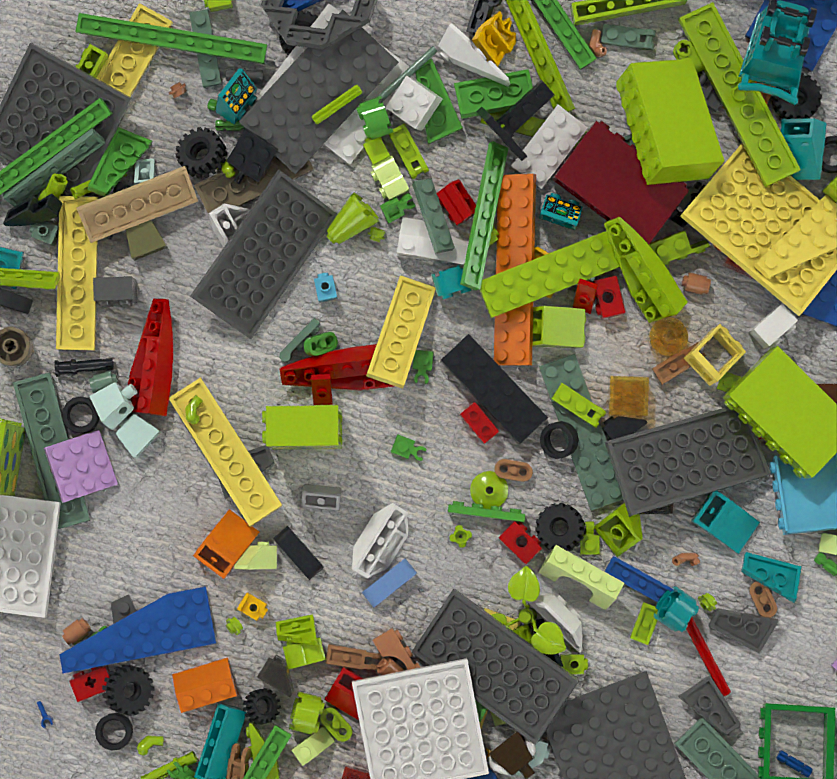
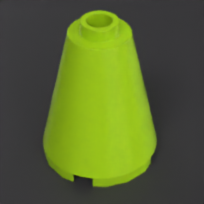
(352, 219)

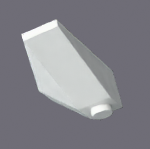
(458, 49)
(416, 243)

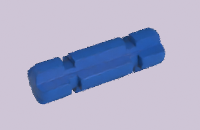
(794, 763)

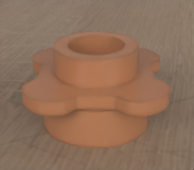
(177, 89)

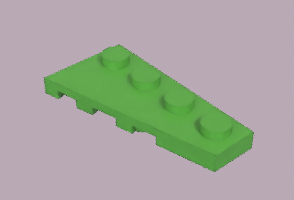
(444, 119)
(117, 160)

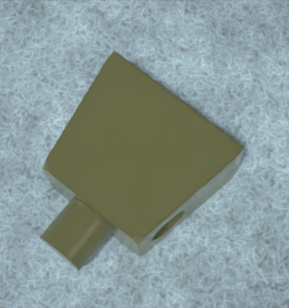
(144, 240)

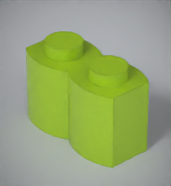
(303, 654)

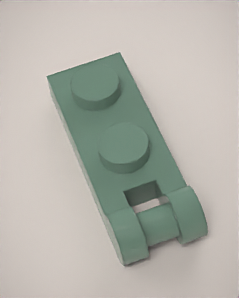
(627, 37)
(298, 342)

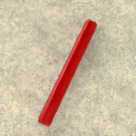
(707, 658)

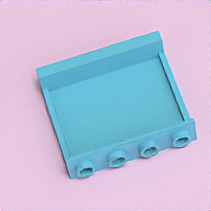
(808, 502)

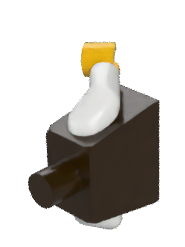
(513, 756)

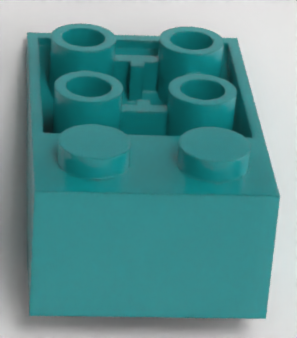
(806, 143)
(725, 521)

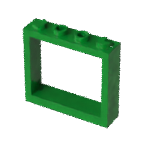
(765, 733)

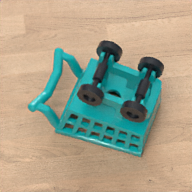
(775, 63)

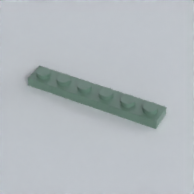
(58, 164)

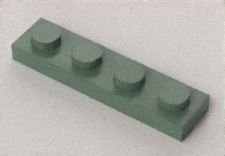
(207, 64)
(433, 216)

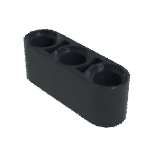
(298, 552)

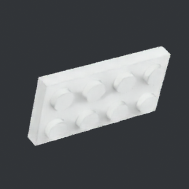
(550, 145)

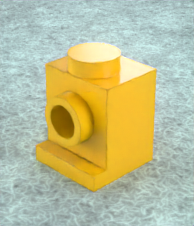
(250, 599)

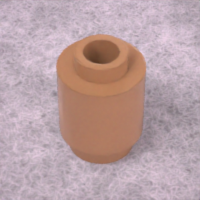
(696, 283)
(76, 631)
(388, 666)

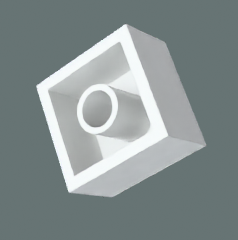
(414, 103)
(771, 327)

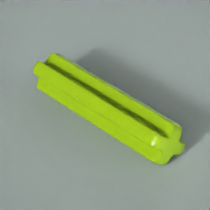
(336, 104)

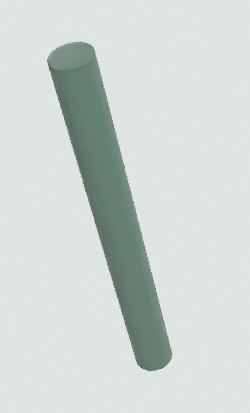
(410, 71)

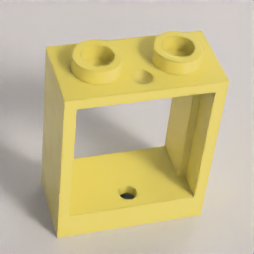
(703, 367)

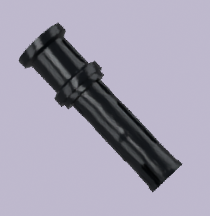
(74, 367)

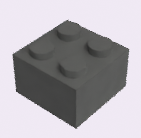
(115, 291)

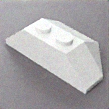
(226, 220)
(380, 541)
(554, 611)

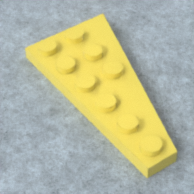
(805, 241)

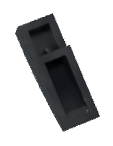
(33, 211)

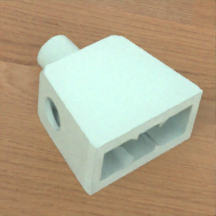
(113, 403)
(136, 434)

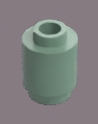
(102, 380)

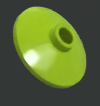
(479, 486)

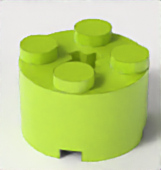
(306, 712)

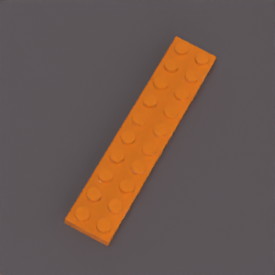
(515, 247)

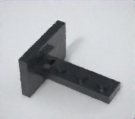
(518, 115)

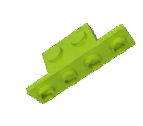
(676, 247)

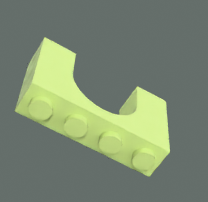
(563, 563)

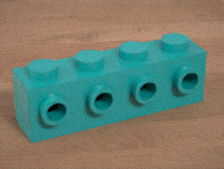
(221, 737)

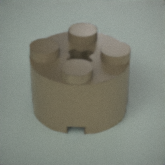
(23, 348)

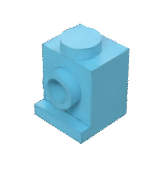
(328, 294)

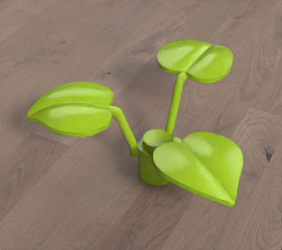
(525, 587)

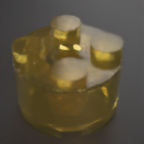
(677, 333)

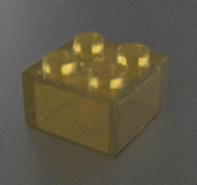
(628, 396)

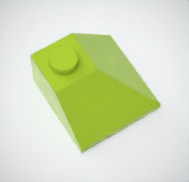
(620, 530)

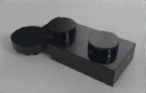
(481, 12)

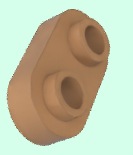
(513, 470)
(762, 599)

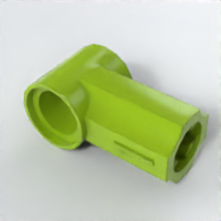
(55, 186)

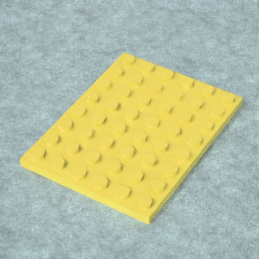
(750, 219)

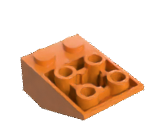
(226, 544)

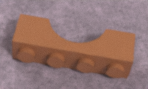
(390, 644)

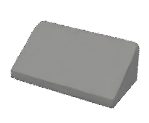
(321, 497)

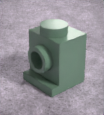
(49, 237)

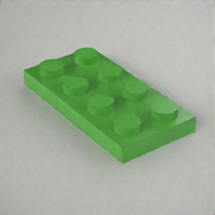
(491, 94)

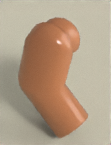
(594, 44)
(684, 557)

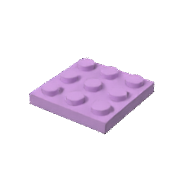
(80, 466)

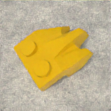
(495, 38)

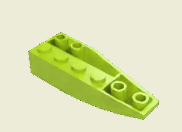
(644, 273)

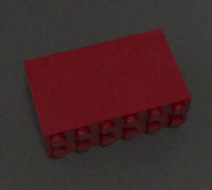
(610, 181)

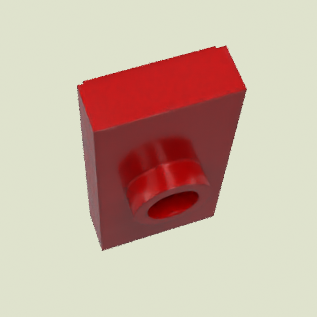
(585, 295)
(321, 389)

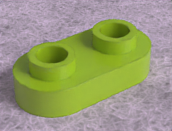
(336, 724)

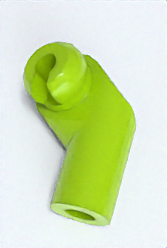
(227, 169)

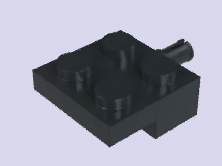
(251, 156)

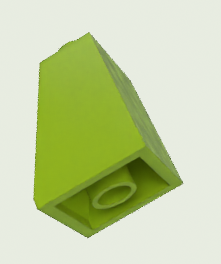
(558, 327)

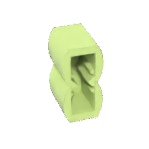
(390, 178)

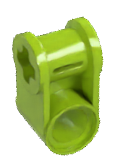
(690, 53)

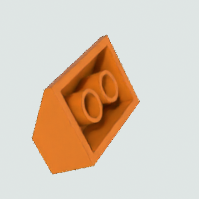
(204, 685)

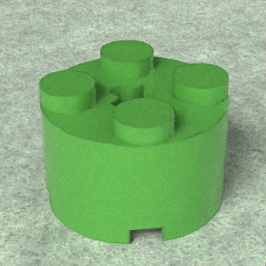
(375, 118)

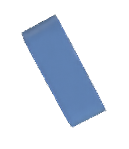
(389, 582)

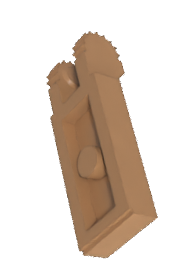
(673, 366)
(350, 657)
(238, 767)

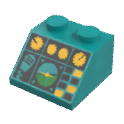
(236, 97)
(560, 211)

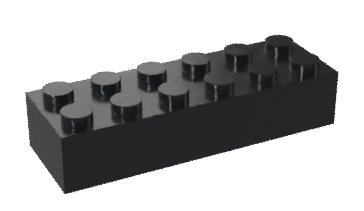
(494, 389)

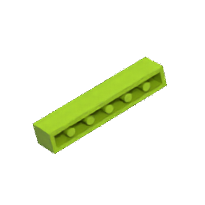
(600, 10)

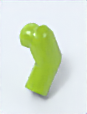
(190, 410)
(149, 741)

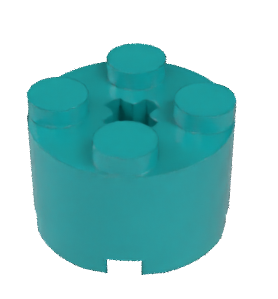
(449, 282)
(676, 609)

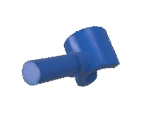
(44, 715)

